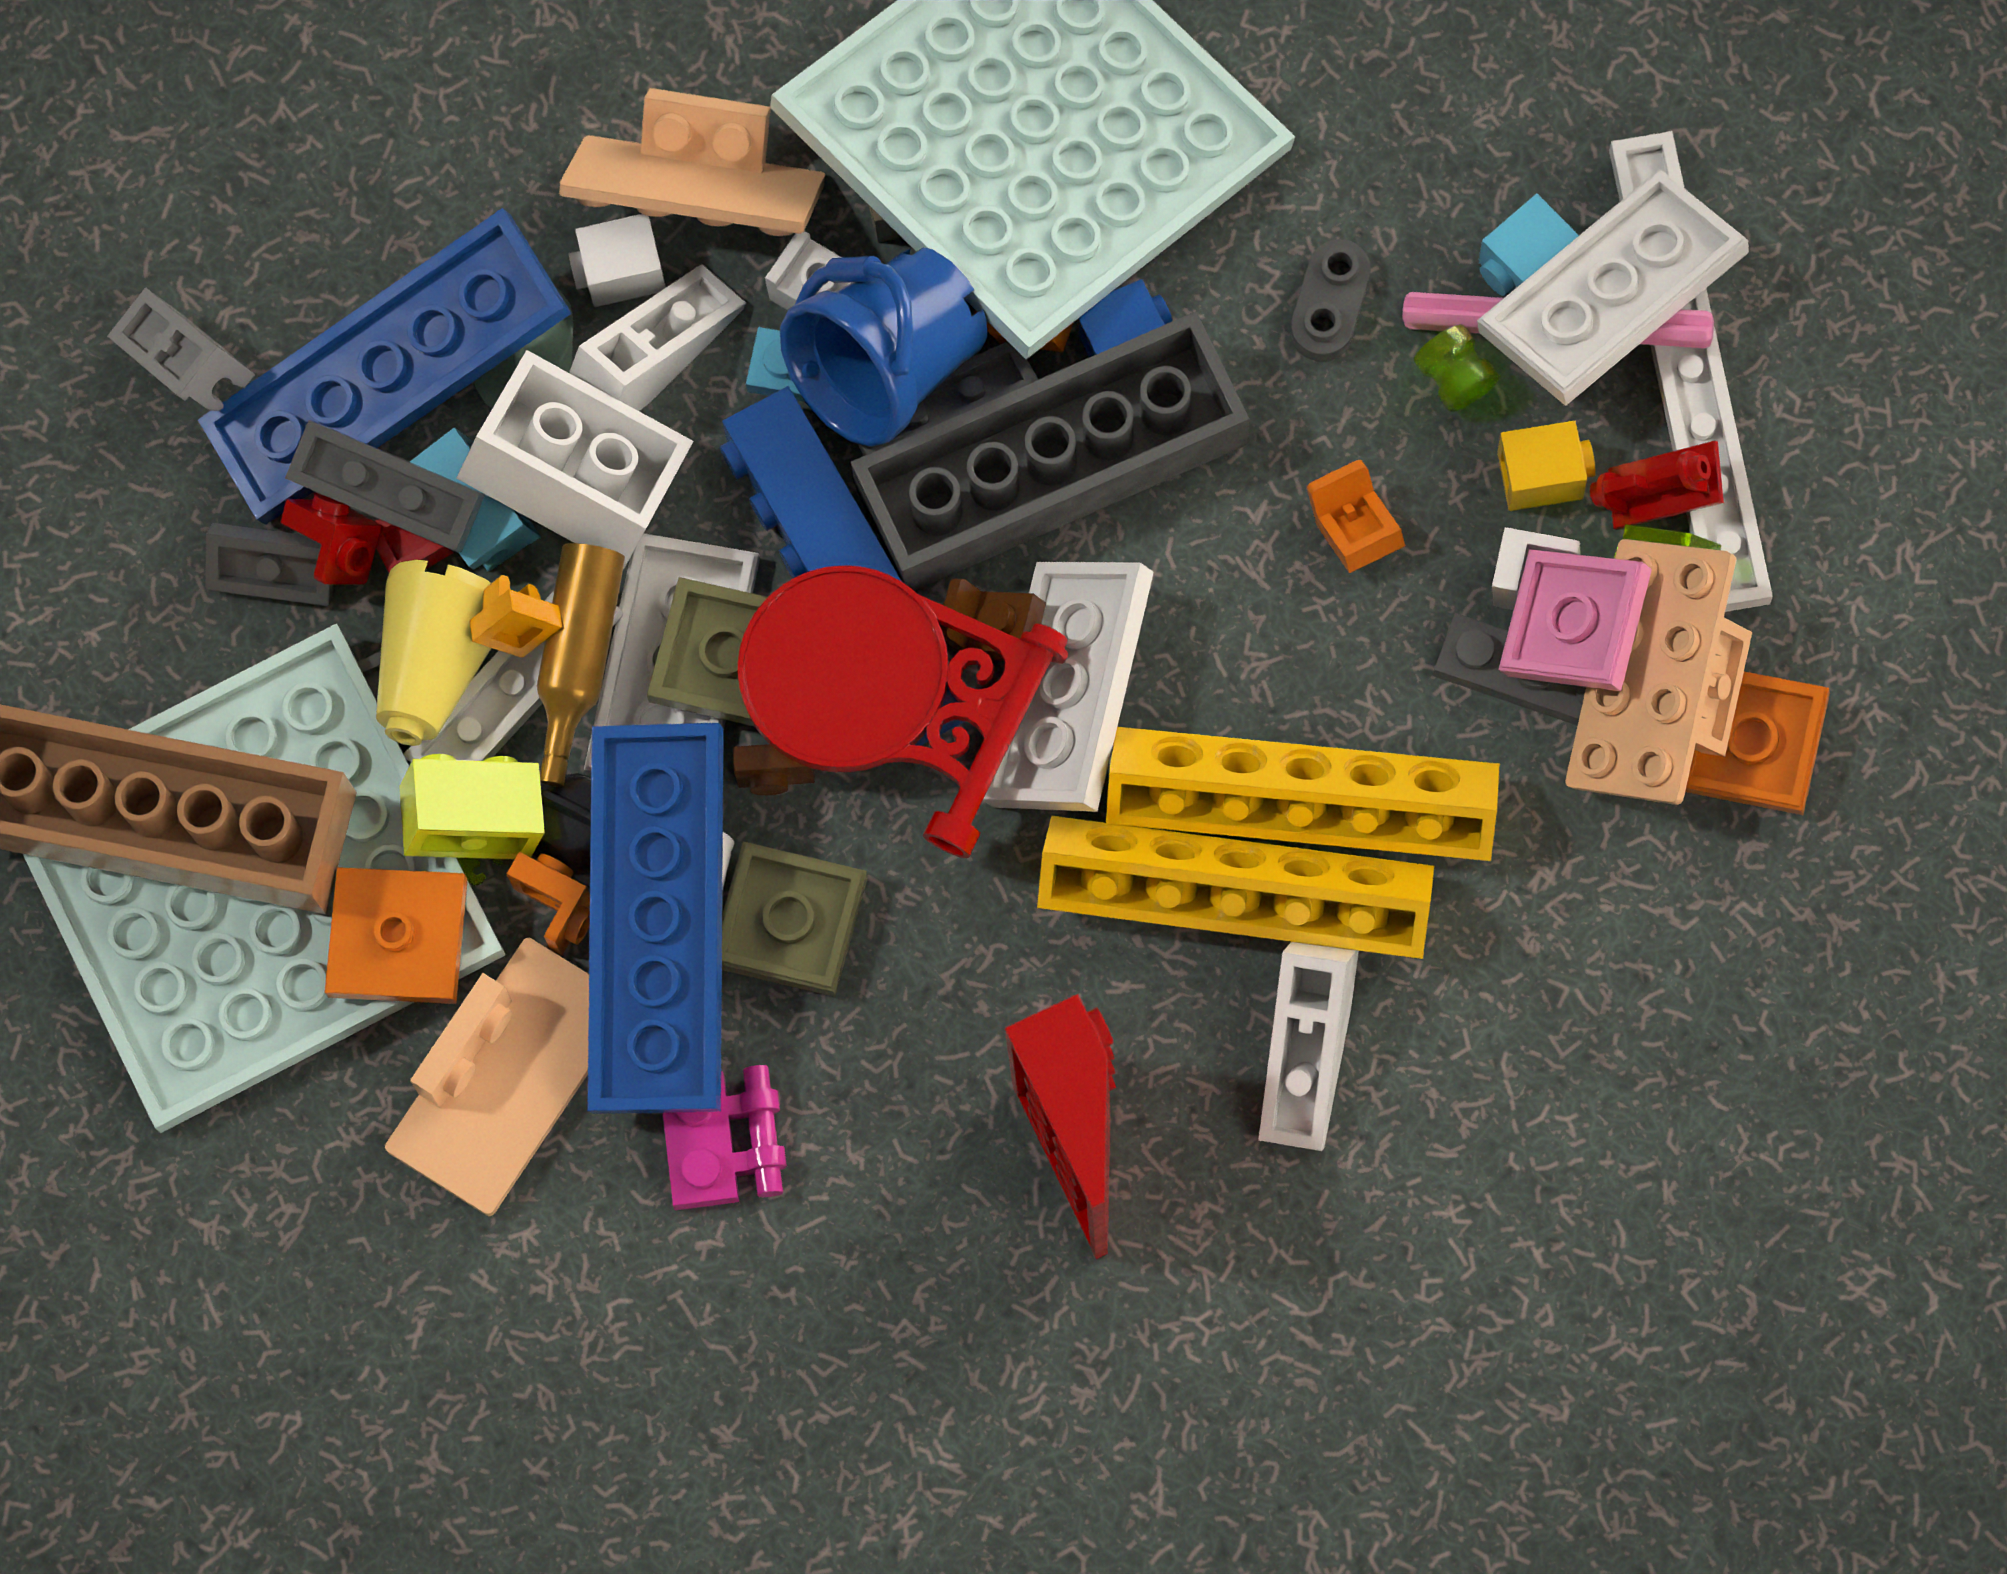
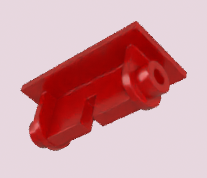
(1661, 485)

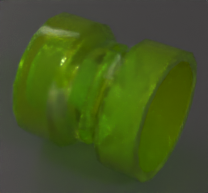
(1456, 368)

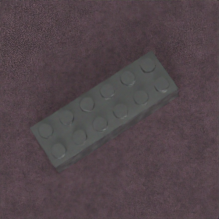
(1051, 452)

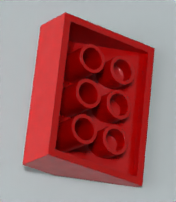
(1064, 1084)

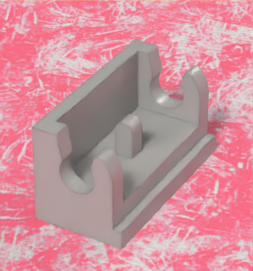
(176, 350)

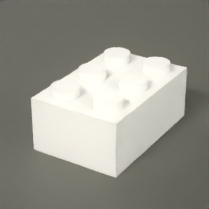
(573, 458)

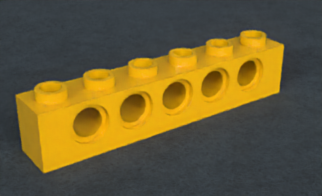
(1303, 793)
(1235, 887)

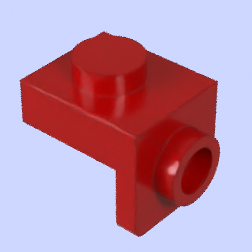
(344, 535)

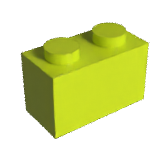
(471, 807)

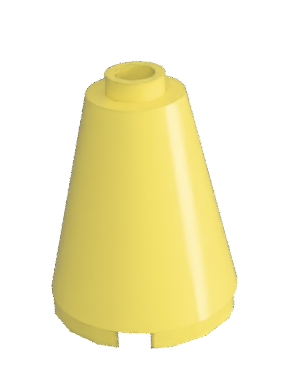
(426, 648)

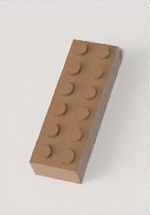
(171, 809)

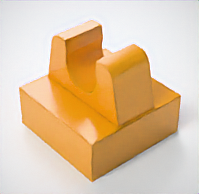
(514, 619)

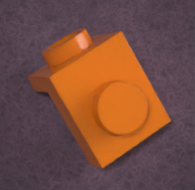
(1353, 516)
(551, 885)

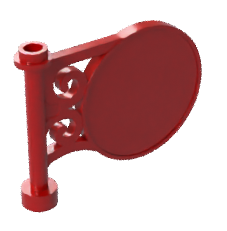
(857, 669)

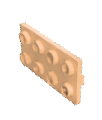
(698, 162)
(1676, 683)
(498, 1078)

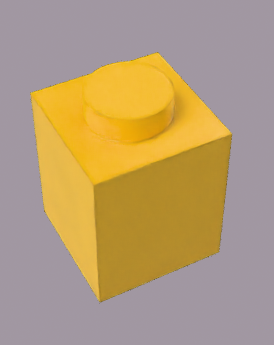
(1544, 465)

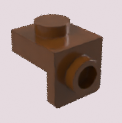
(768, 770)

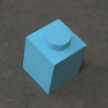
(1523, 245)

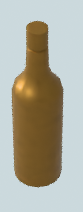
(577, 652)

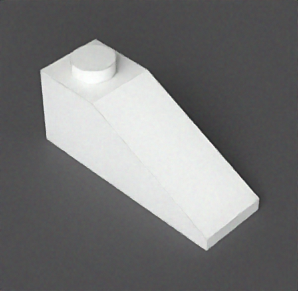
(657, 338)
(1307, 1043)

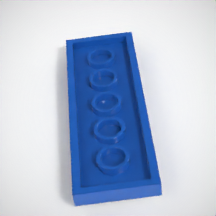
(389, 359)
(655, 919)

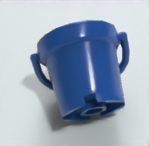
(879, 342)

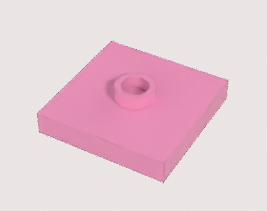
(1575, 619)

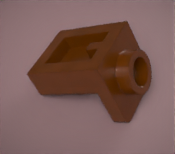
(1002, 610)

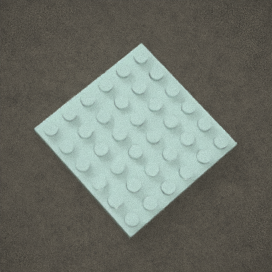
(1033, 142)
(226, 986)

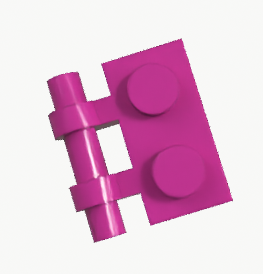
(702, 1152)

